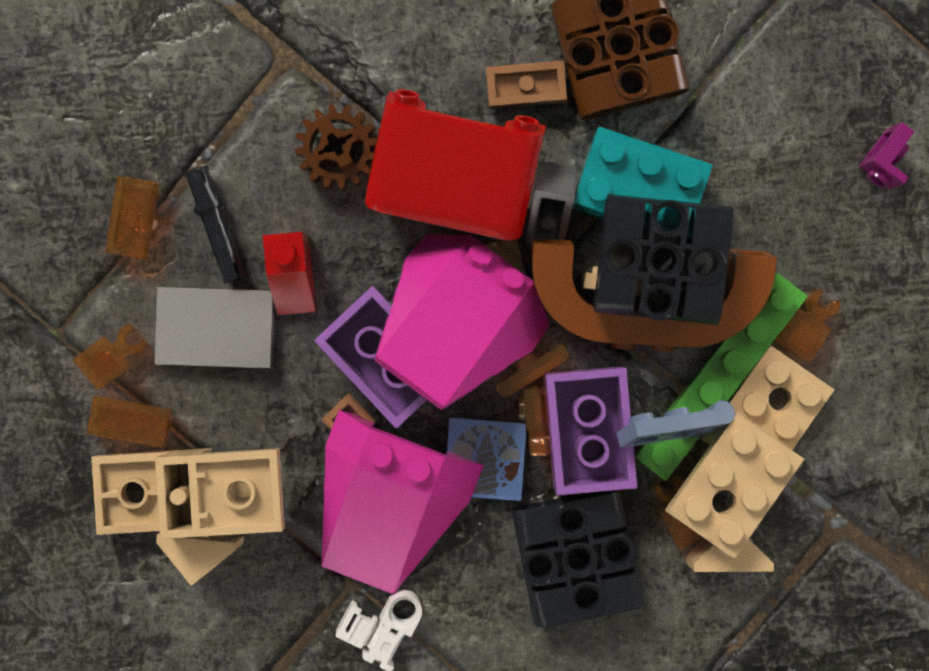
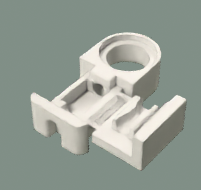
(376, 633)

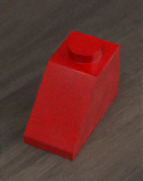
(290, 272)

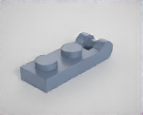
(675, 425)

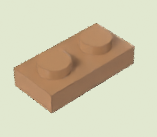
(526, 84)

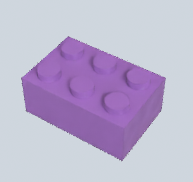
(353, 345)
(582, 422)

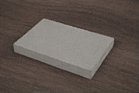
(214, 327)

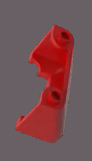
(453, 168)

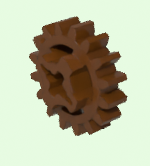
(324, 154)

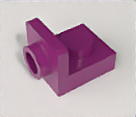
(885, 154)

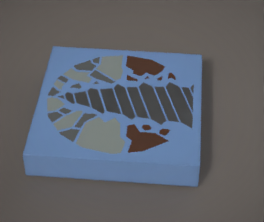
(496, 446)

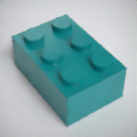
(637, 169)

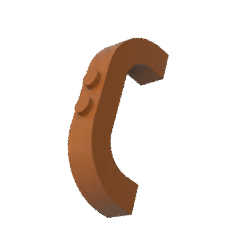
(746, 292)

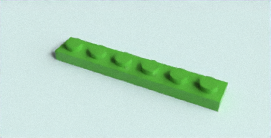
(725, 372)

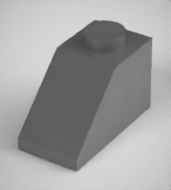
(550, 203)

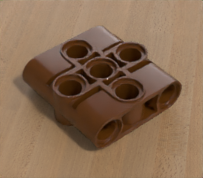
(653, 66)

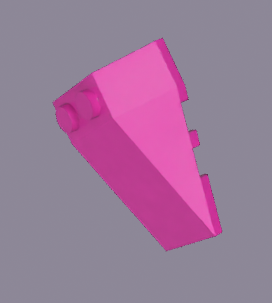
(458, 318)
(387, 501)

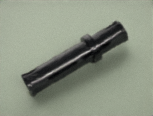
(215, 223)

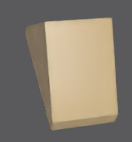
(198, 555)
(709, 558)

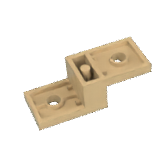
(751, 453)
(188, 492)

